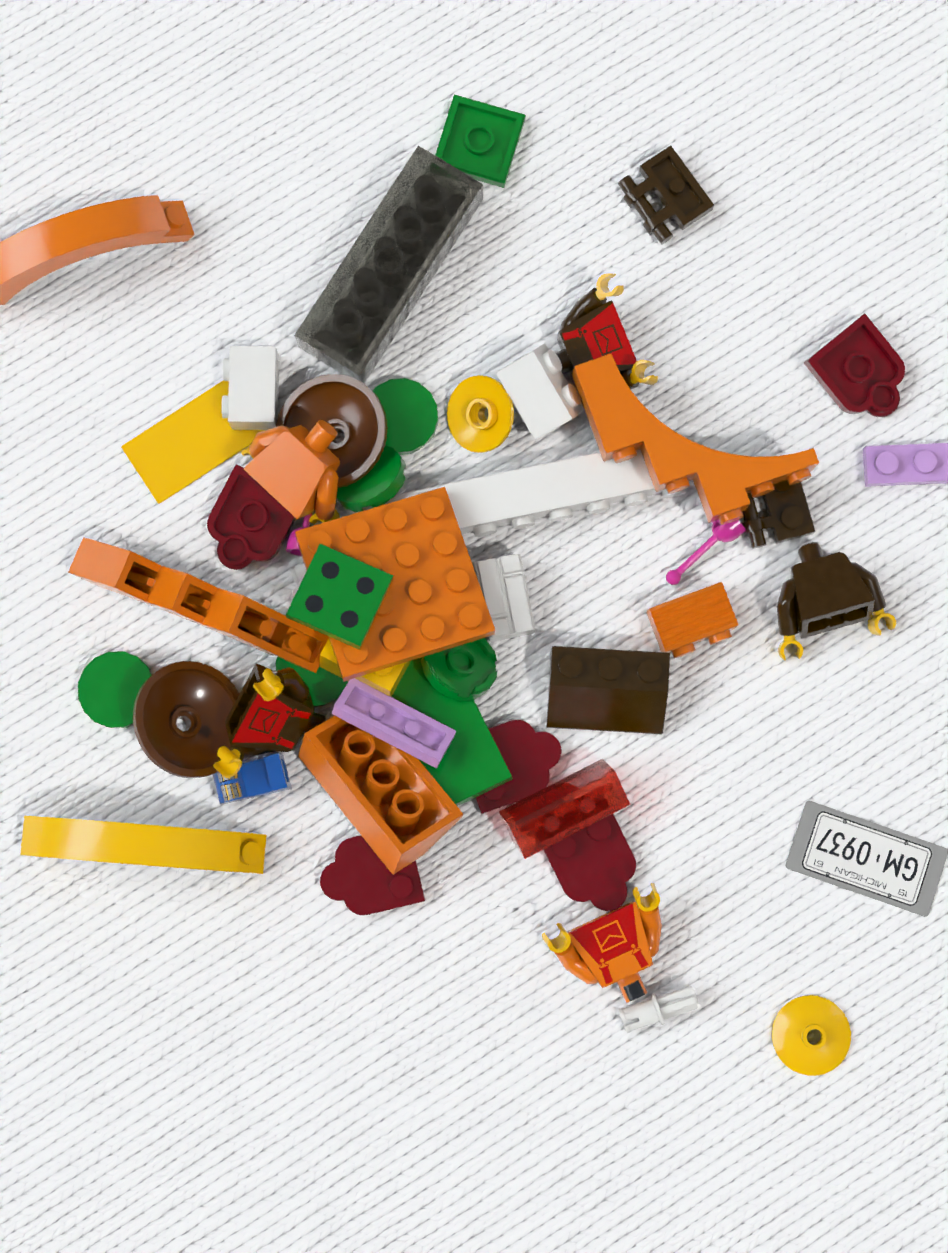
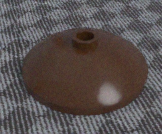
(348, 408)
(200, 699)

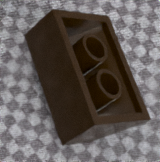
(607, 690)

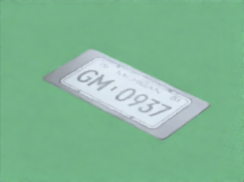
(867, 858)

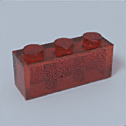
(564, 808)

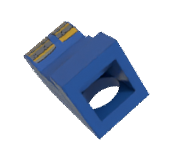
(254, 780)

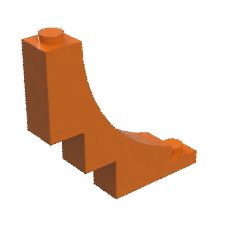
(198, 602)

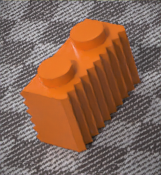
(692, 620)

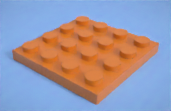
(433, 588)

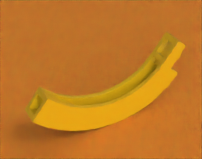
(143, 844)

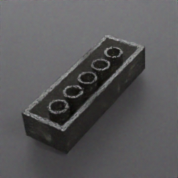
(390, 265)

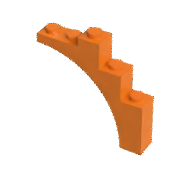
(672, 460)

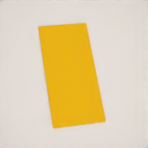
(186, 444)

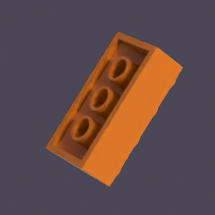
(379, 791)

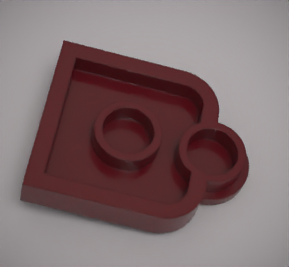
(859, 370)
(247, 522)
(528, 759)
(594, 864)
(366, 882)

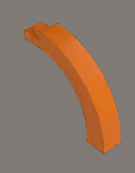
(86, 234)

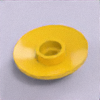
(467, 414)
(791, 1032)

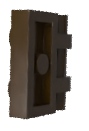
(676, 189)
(787, 515)

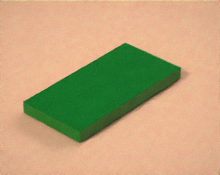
(473, 759)

